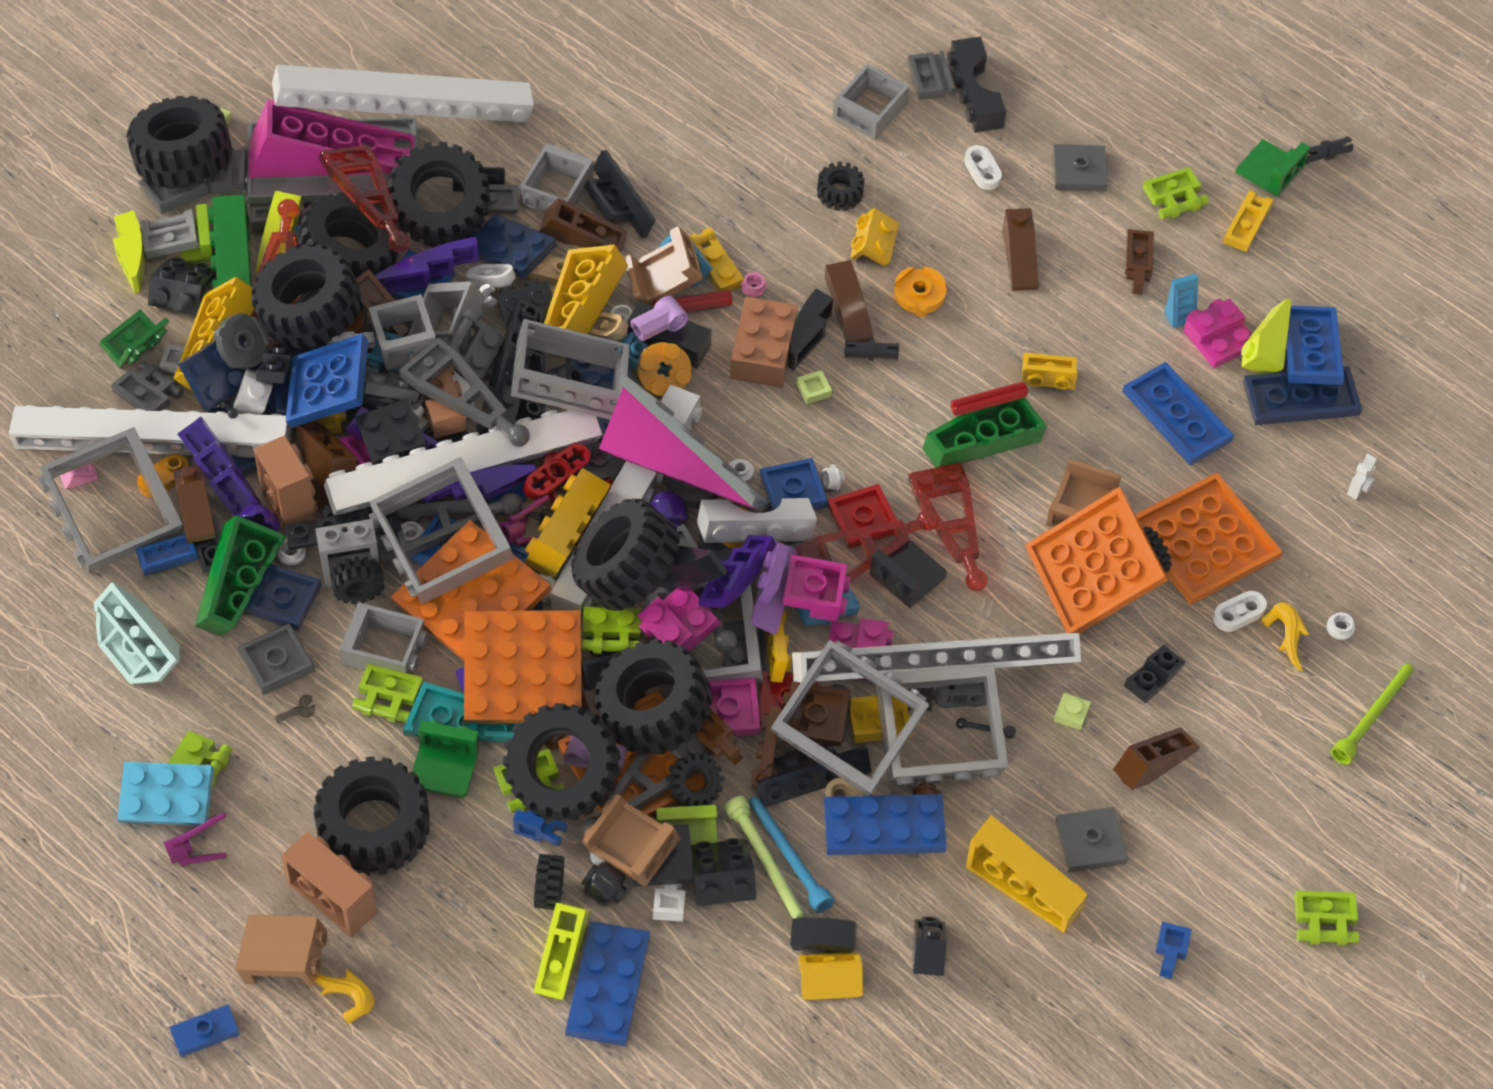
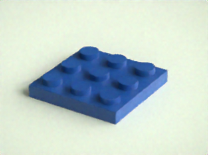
(327, 380)

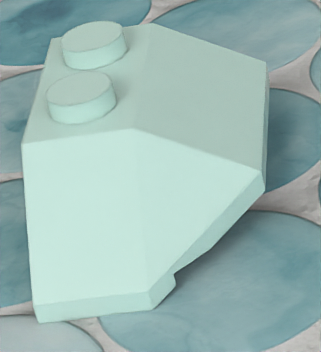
(134, 637)

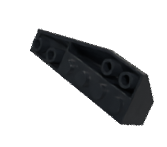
(502, 374)

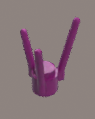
(515, 528)
(180, 847)

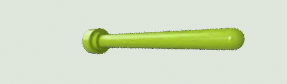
(1345, 749)

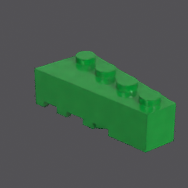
(230, 239)
(984, 433)
(236, 570)

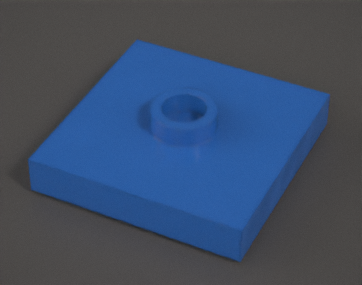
(793, 480)

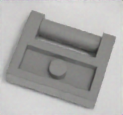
(169, 234)

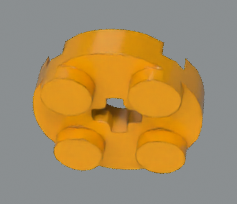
(917, 302)
(650, 362)

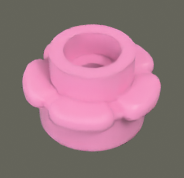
(753, 285)

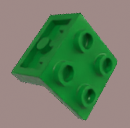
(1273, 167)

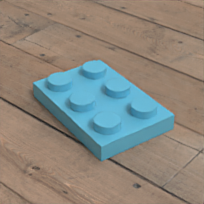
(165, 793)

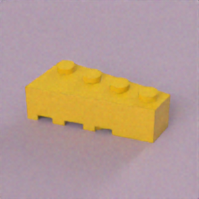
(585, 287)
(217, 305)
(566, 524)
(1024, 875)

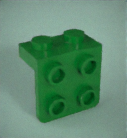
(133, 338)
(446, 758)

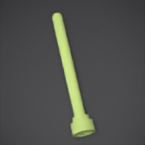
(738, 809)

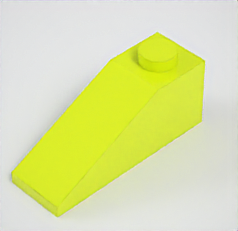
(1267, 345)
(561, 949)

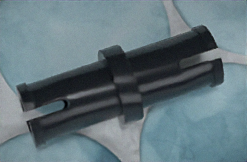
(1328, 149)
(871, 350)

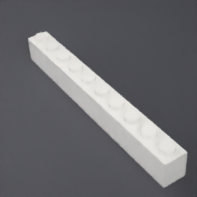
(402, 93)
(80, 427)
(547, 434)
(630, 483)
(950, 654)

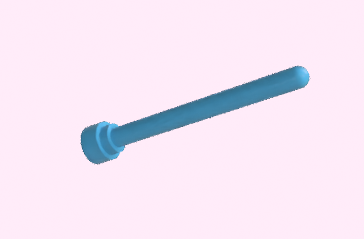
(819, 897)

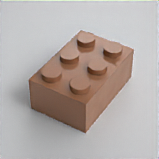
(763, 342)
(285, 482)
(329, 883)

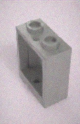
(859, 117)
(554, 159)
(449, 295)
(396, 351)
(333, 540)
(387, 620)

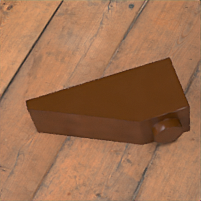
(580, 228)
(1021, 248)
(324, 451)
(194, 504)
(1154, 757)

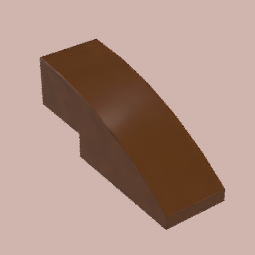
(848, 301)

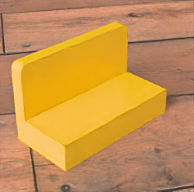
(831, 975)

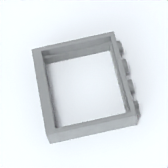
(562, 391)
(130, 439)
(420, 488)
(867, 669)
(750, 670)
(960, 771)

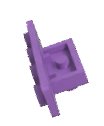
(771, 585)

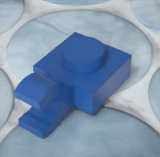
(534, 827)
(1173, 944)

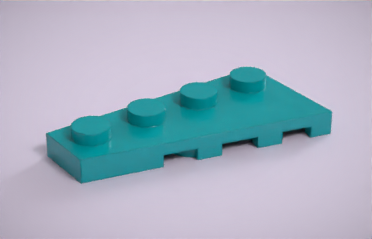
(448, 707)

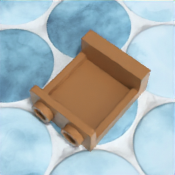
(665, 269)
(1079, 489)
(630, 840)
(281, 947)

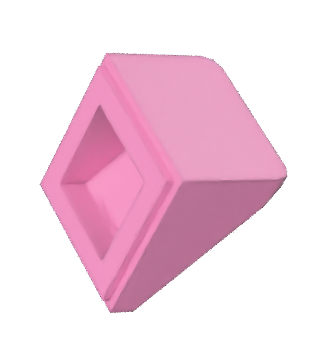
(79, 476)

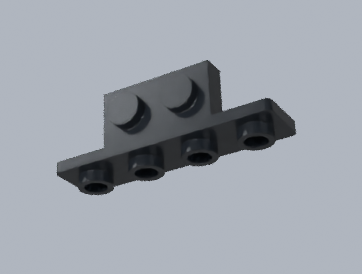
(617, 196)
(303, 533)
(803, 775)

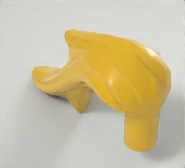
(1293, 629)
(350, 986)

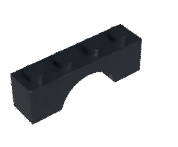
(983, 107)

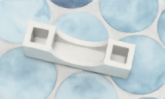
(724, 522)

